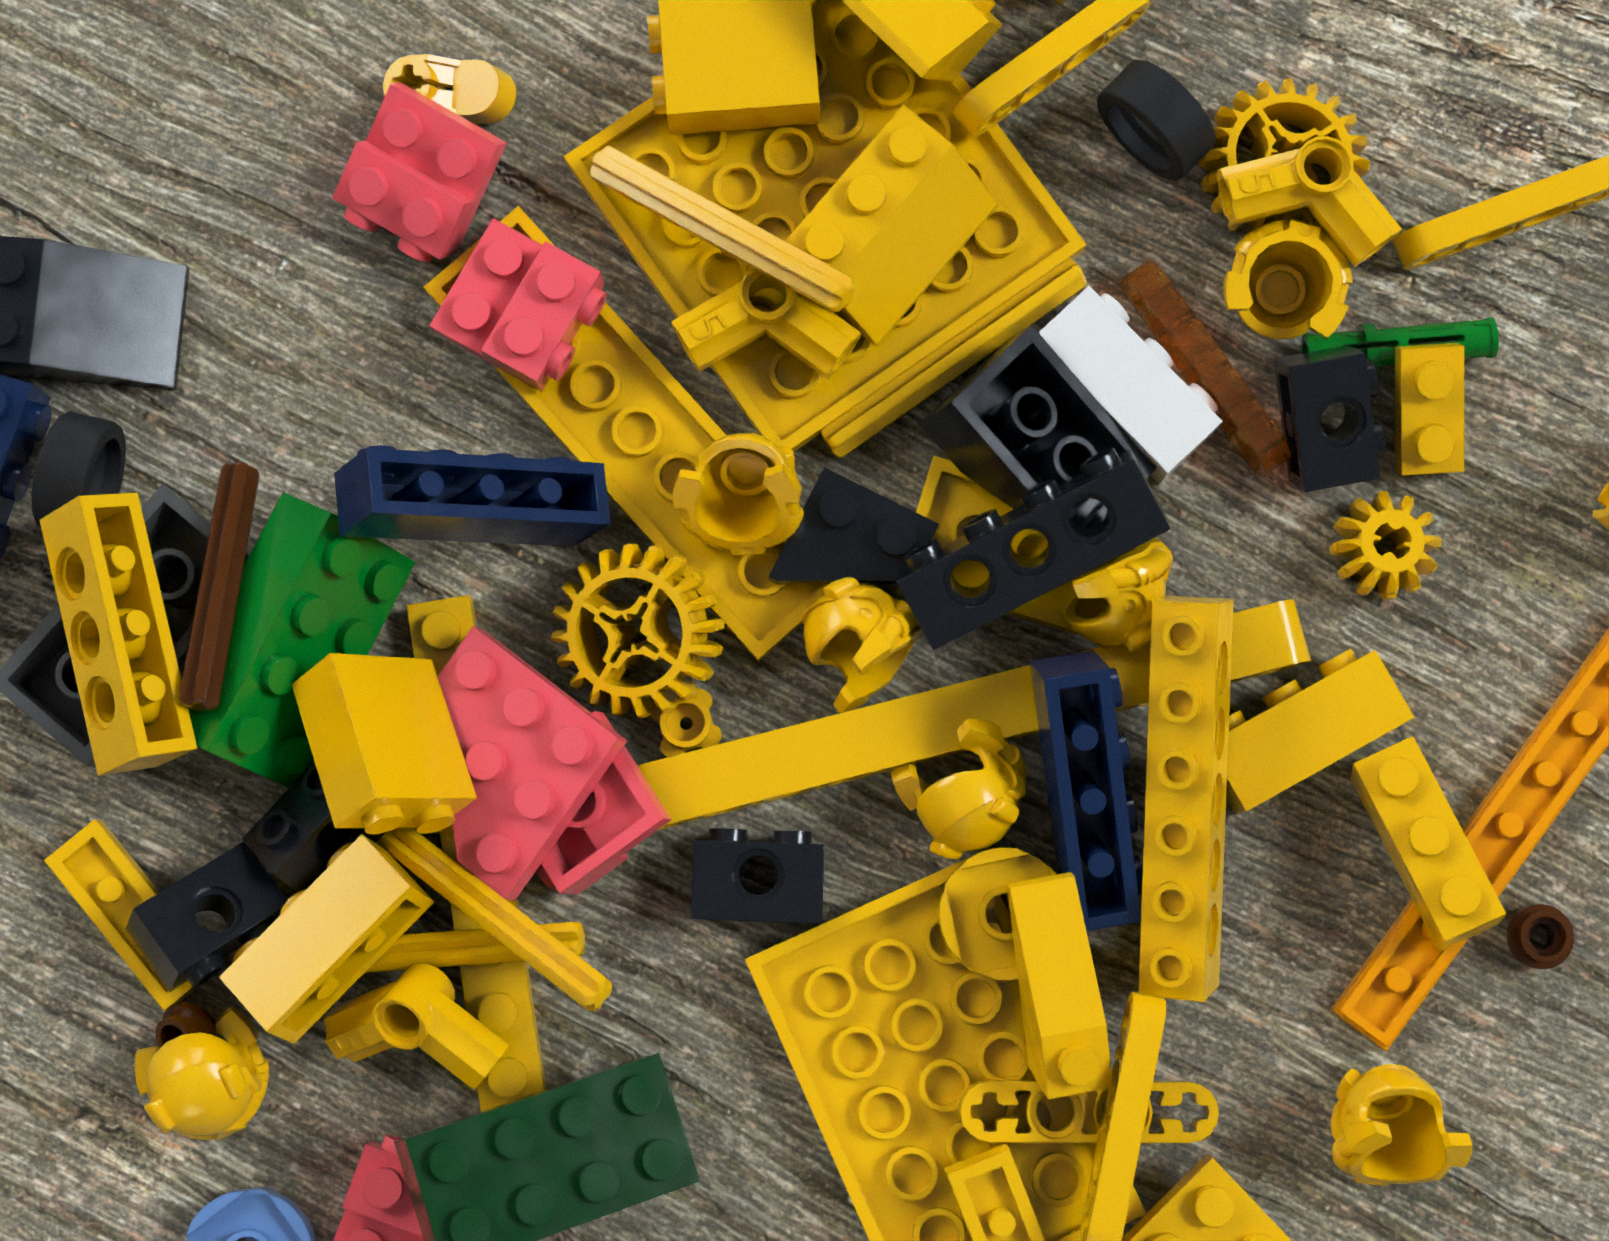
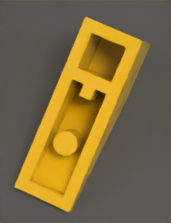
(1058, 988)

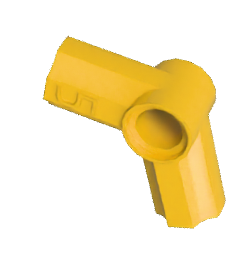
(1280, 185)
(732, 322)
(415, 1014)

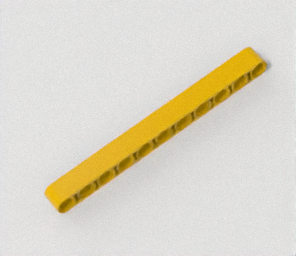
(923, 726)

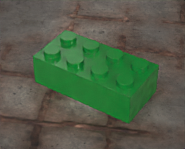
(296, 603)

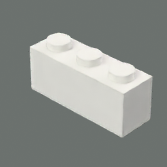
(1132, 380)

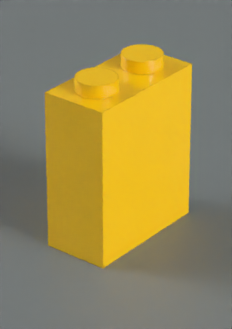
(734, 64)
(383, 743)

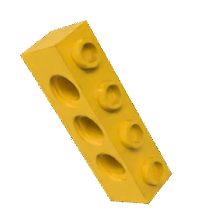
(117, 632)

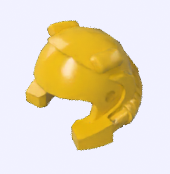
(1288, 280)
(741, 494)
(1117, 597)
(861, 635)
(973, 806)
(203, 1082)
(1393, 1129)

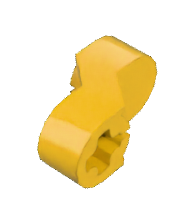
(479, 88)

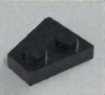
(850, 535)

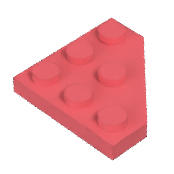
(528, 758)

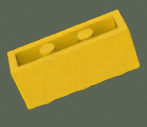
(1310, 727)
(1426, 844)
(325, 939)

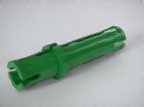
(1477, 336)

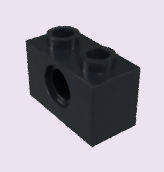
(1305, 389)
(299, 833)
(718, 888)
(167, 925)

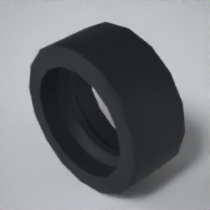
(1156, 119)
(76, 460)

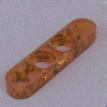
(1206, 365)

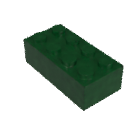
(550, 1158)

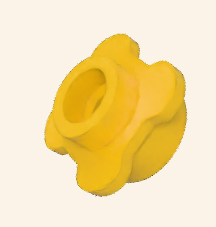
(701, 734)

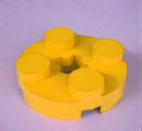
(967, 898)

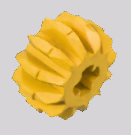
(1376, 523)

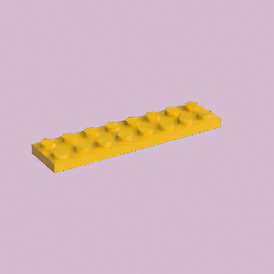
(645, 427)

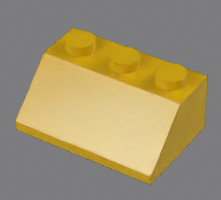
(931, 35)
(895, 221)

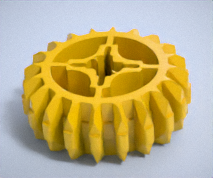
(1261, 120)
(614, 617)

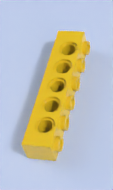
(1185, 797)

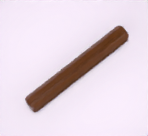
(219, 587)

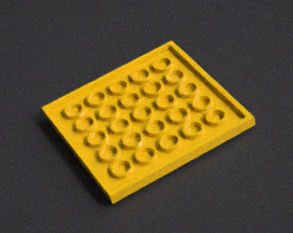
(777, 180)

